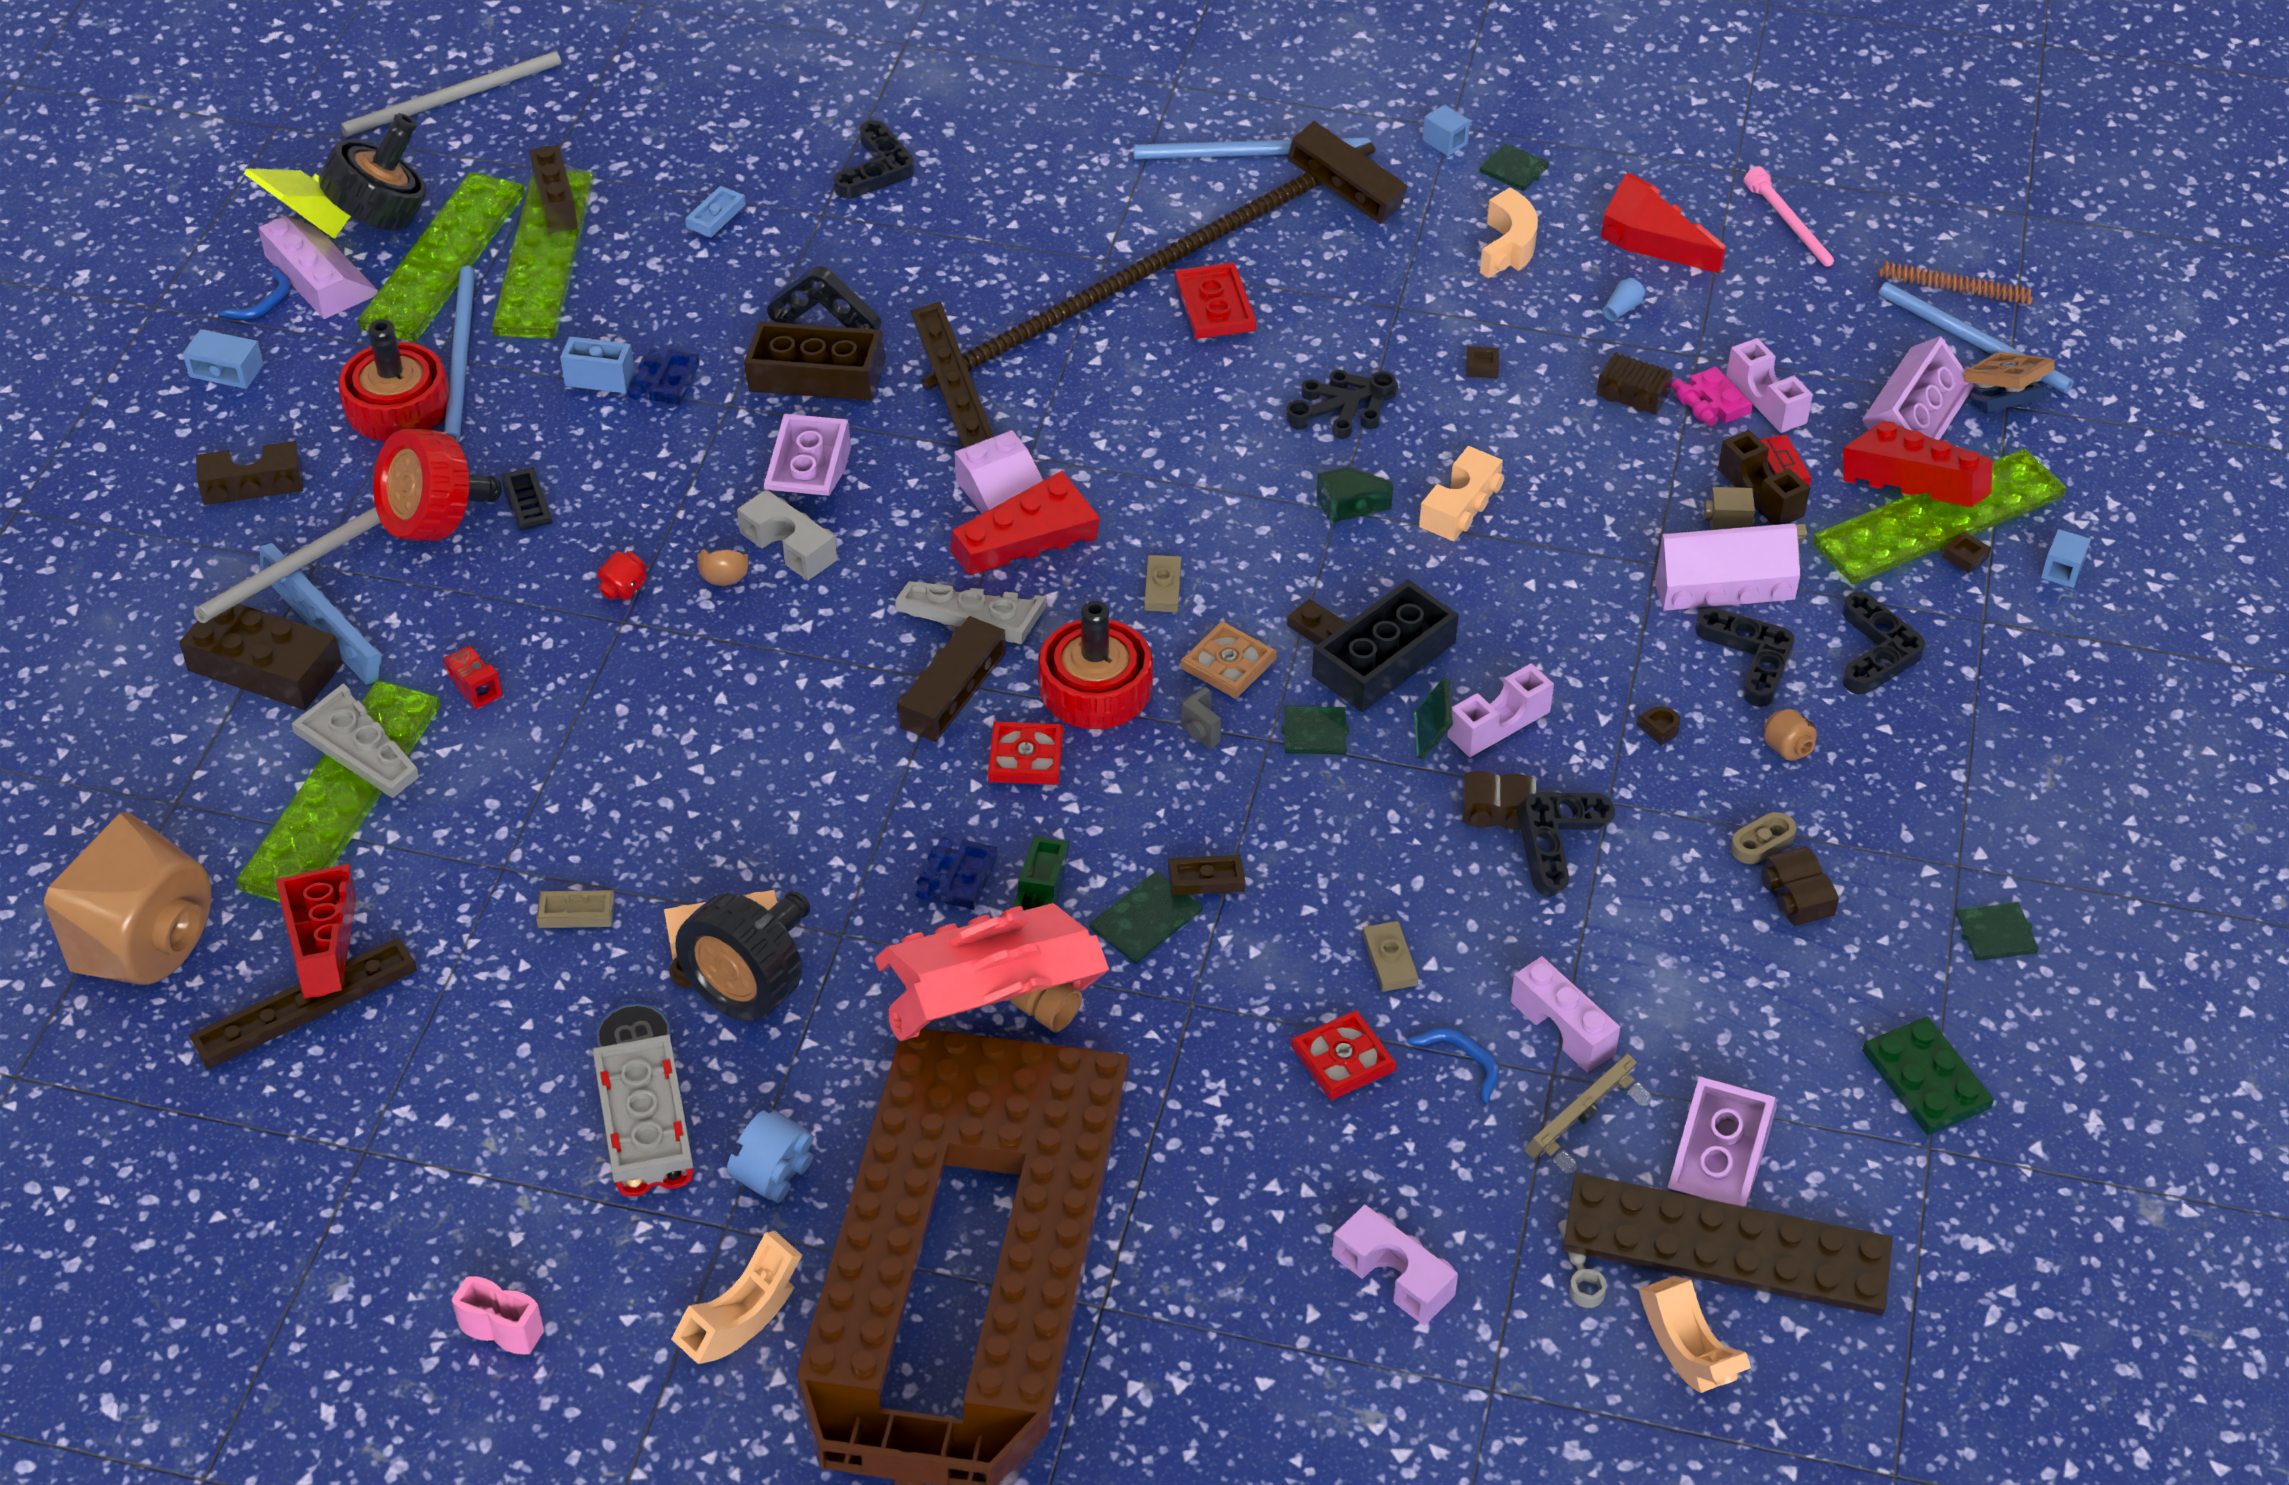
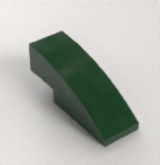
(1042, 873)

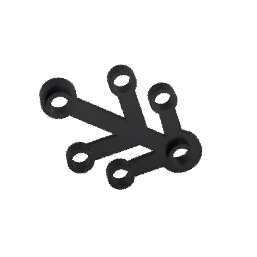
(1379, 388)

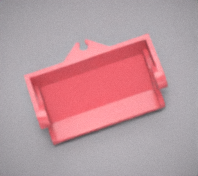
(988, 964)

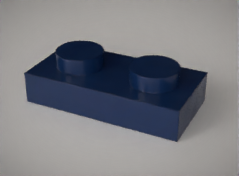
(1996, 398)

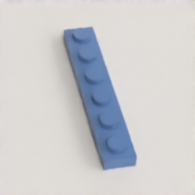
(323, 616)

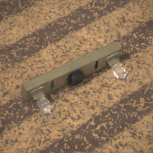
(1583, 1110)

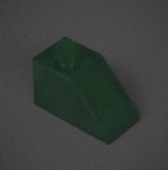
(1352, 493)

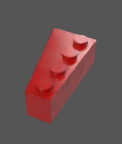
(1918, 465)
(319, 923)

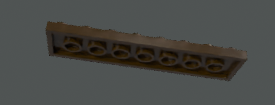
(1728, 1244)

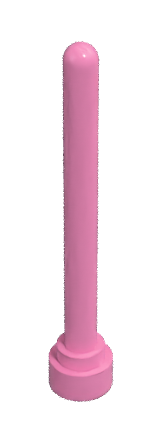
(1759, 182)

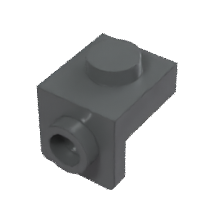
(1200, 720)

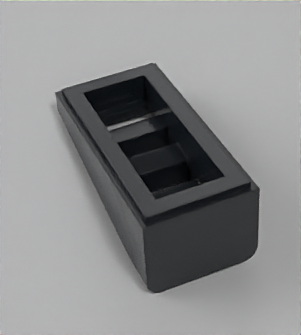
(524, 479)

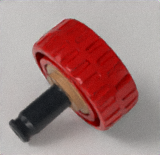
(392, 386)
(426, 485)
(1095, 671)

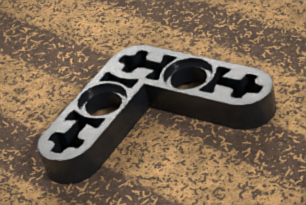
(856, 181)
(825, 294)
(1900, 645)
(1764, 650)
(1548, 827)

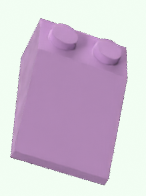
(809, 455)
(995, 470)
(1722, 1142)

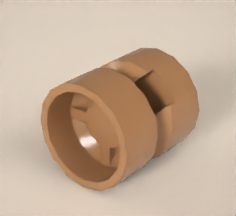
(1051, 1006)

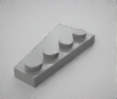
(351, 737)

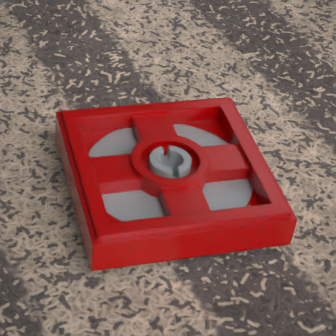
(1025, 753)
(1343, 1055)

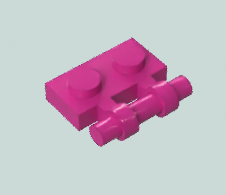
(1718, 395)

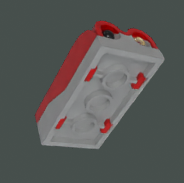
(643, 1115)

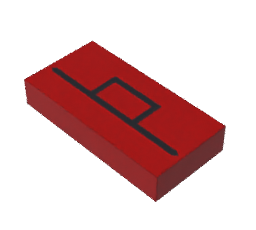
(1784, 456)

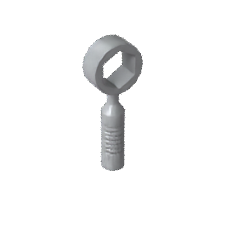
(1586, 1275)

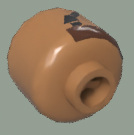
(1790, 734)

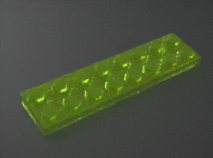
(434, 262)
(540, 267)
(1922, 525)
(334, 798)

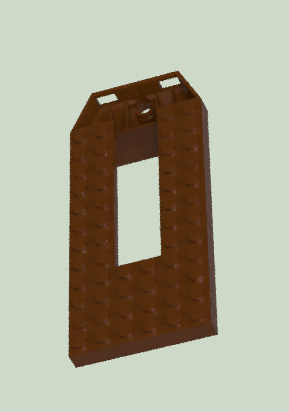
(982, 1108)

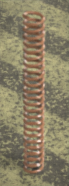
(1968, 284)

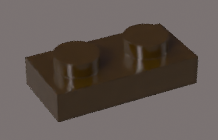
(1314, 621)
(1206, 875)

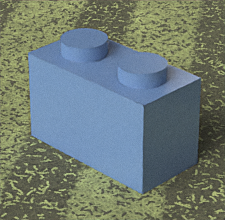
(223, 359)
(597, 364)

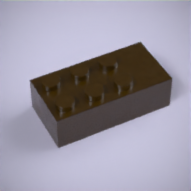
(815, 360)
(263, 655)

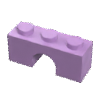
(1781, 402)
(1522, 701)
(1586, 1030)
(1373, 1241)

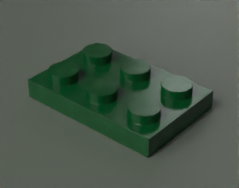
(1927, 1075)

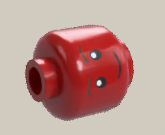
(621, 576)

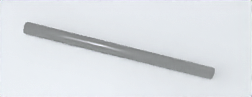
(451, 93)
(286, 566)

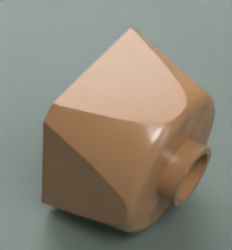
(129, 905)

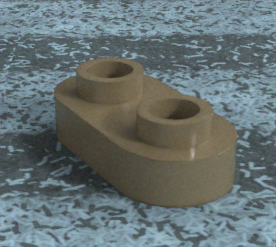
(1756, 840)

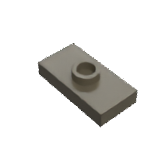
(1163, 583)
(575, 909)
(1390, 956)

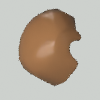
(722, 566)

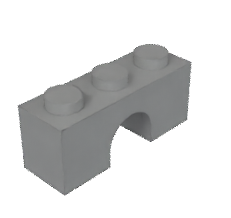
(805, 544)

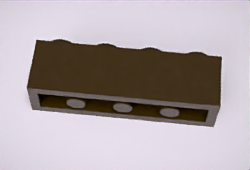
(1347, 172)
(951, 678)

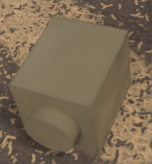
(1729, 508)

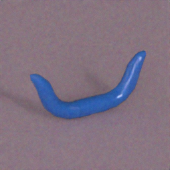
(266, 304)
(1470, 1047)

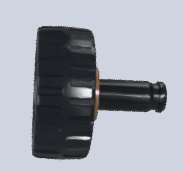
(374, 180)
(742, 953)

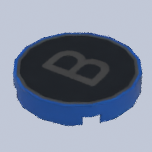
(632, 1023)

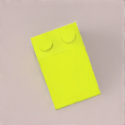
(303, 196)

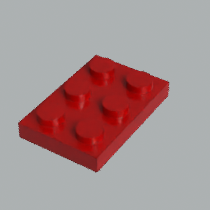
(1215, 300)

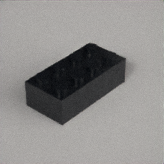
(1384, 645)

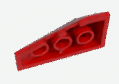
(1652, 227)

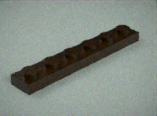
(951, 374)
(289, 1009)

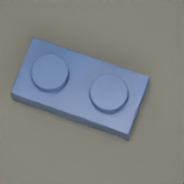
(715, 211)

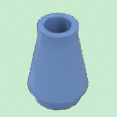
(1625, 297)

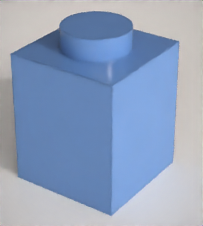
(1446, 130)
(2065, 558)

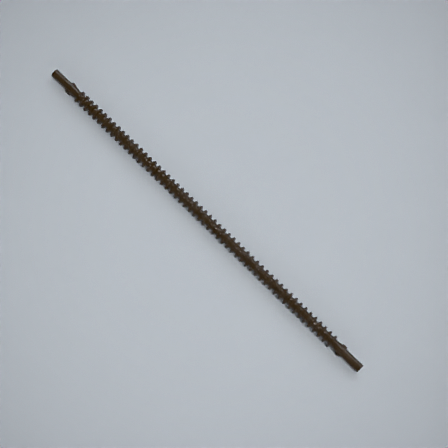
(1138, 271)

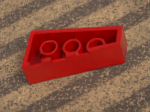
(1031, 522)

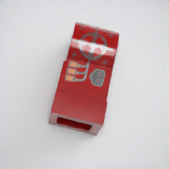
(470, 672)

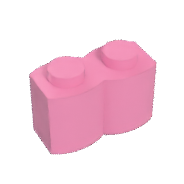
(498, 1315)

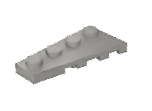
(953, 608)

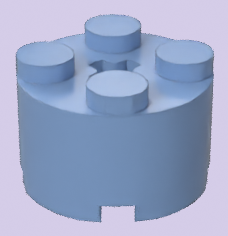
(771, 1154)

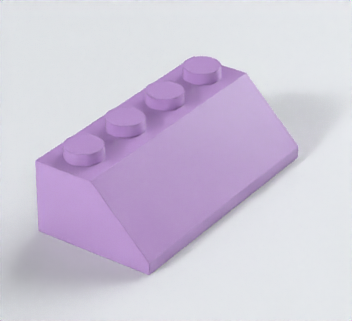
(314, 266)
(1922, 391)
(1728, 567)

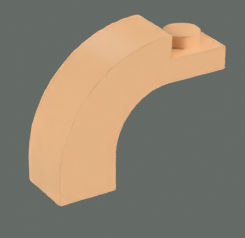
(1518, 222)
(728, 1322)
(1686, 1336)

